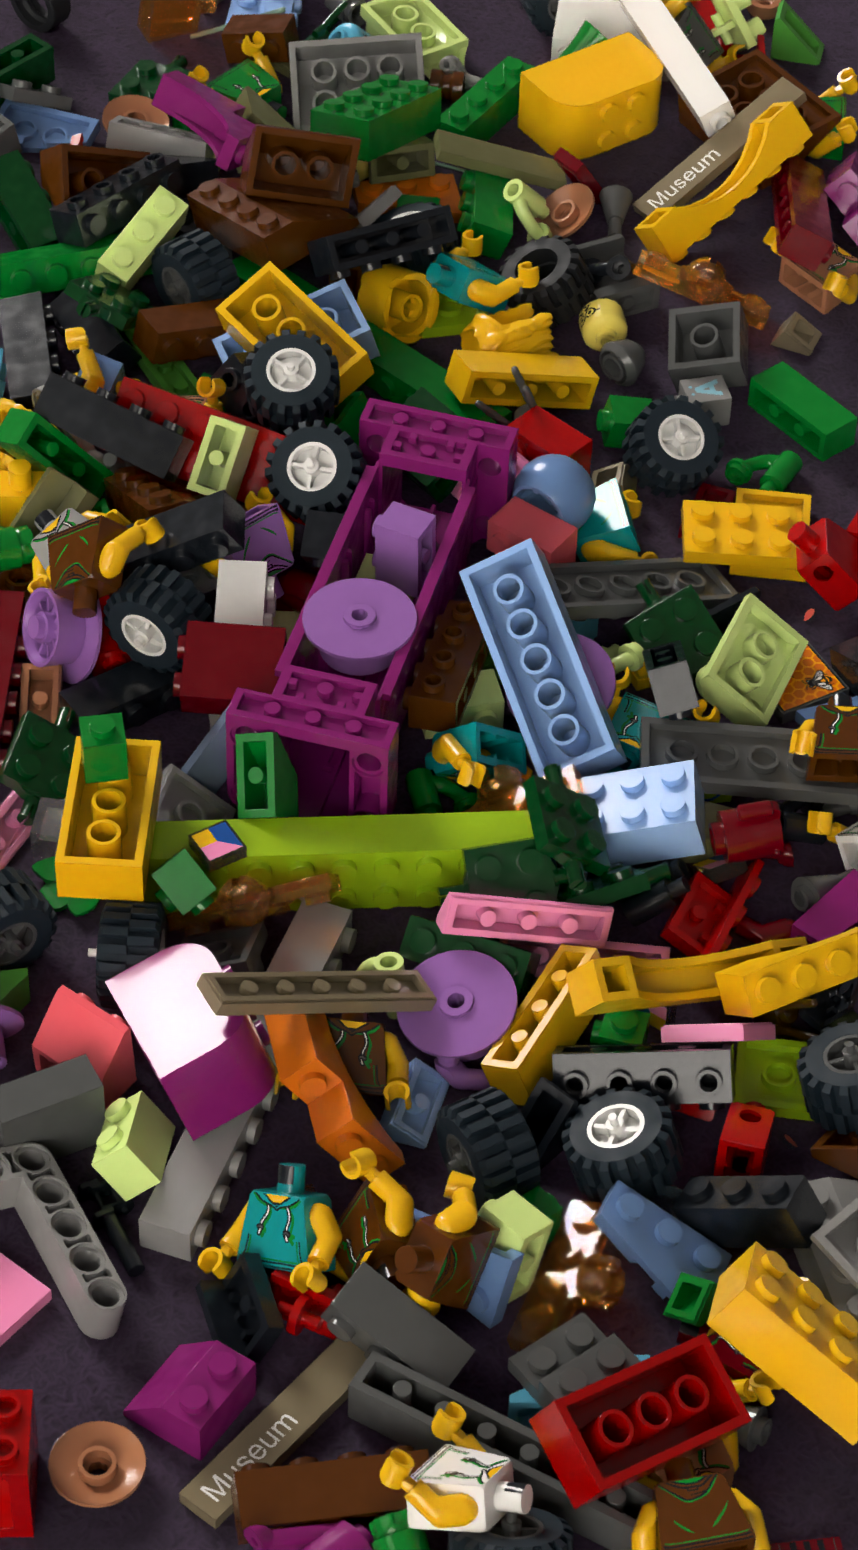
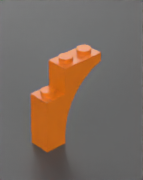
(316, 1074)

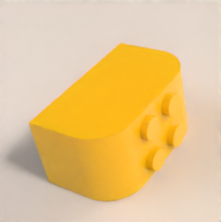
(592, 97)

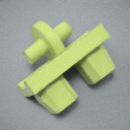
(732, 25)

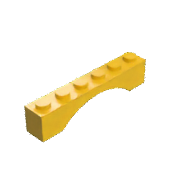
(770, 141)
(788, 976)
(641, 983)

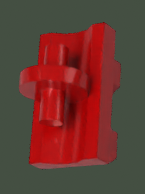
(302, 1309)

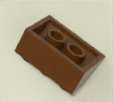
(299, 166)
(74, 168)

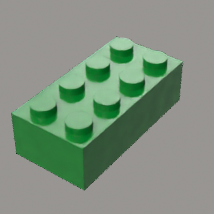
(381, 114)

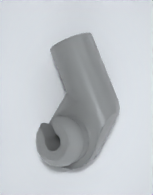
(451, 63)

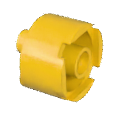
(398, 301)

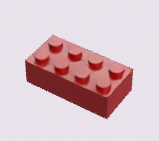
(639, 1420)

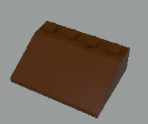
(747, 80)
(263, 226)
(142, 494)

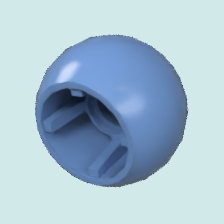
(557, 487)

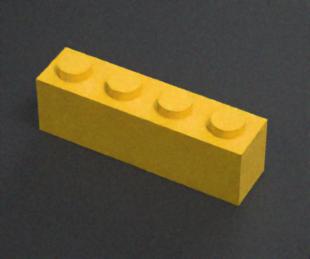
(552, 379)
(539, 1026)

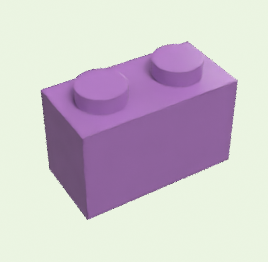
(404, 547)

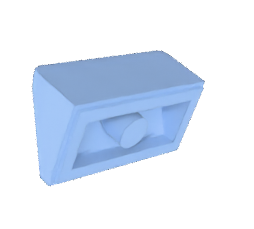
(427, 1096)

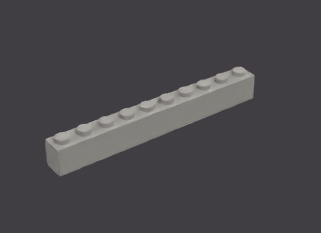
(200, 1170)

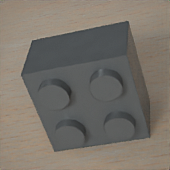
(708, 343)

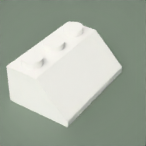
(604, 15)

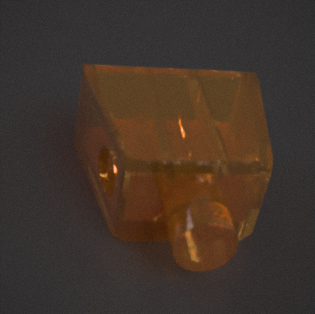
(171, 17)

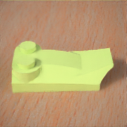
(438, 33)
(751, 664)

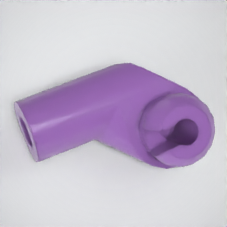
(460, 1076)

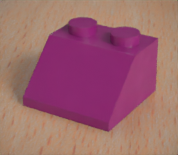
(195, 1396)

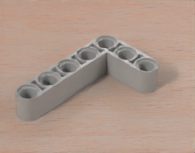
(63, 1237)

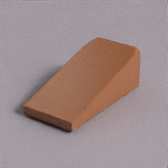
(41, 690)

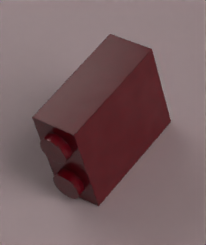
(223, 658)

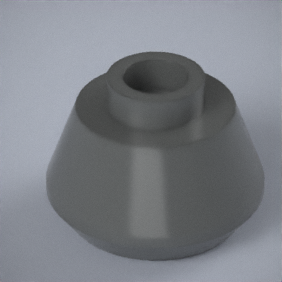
(622, 361)

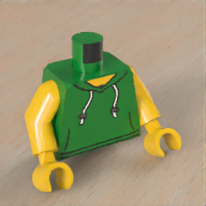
(256, 74)
(845, 131)

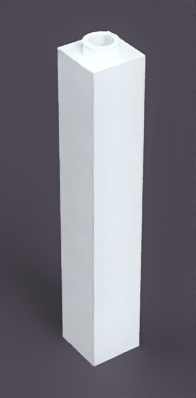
(680, 63)

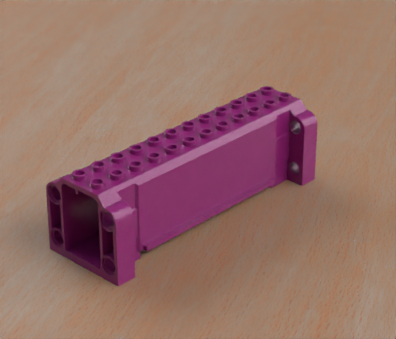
(347, 726)

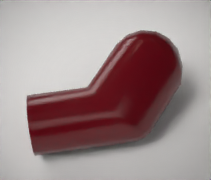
(758, 933)

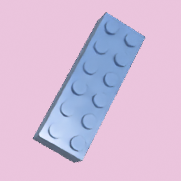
(541, 662)

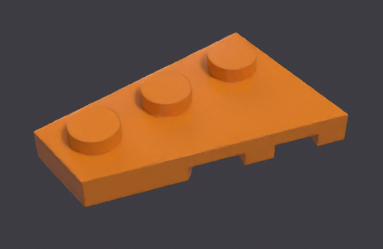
(439, 186)

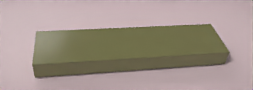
(498, 160)

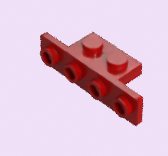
(708, 913)

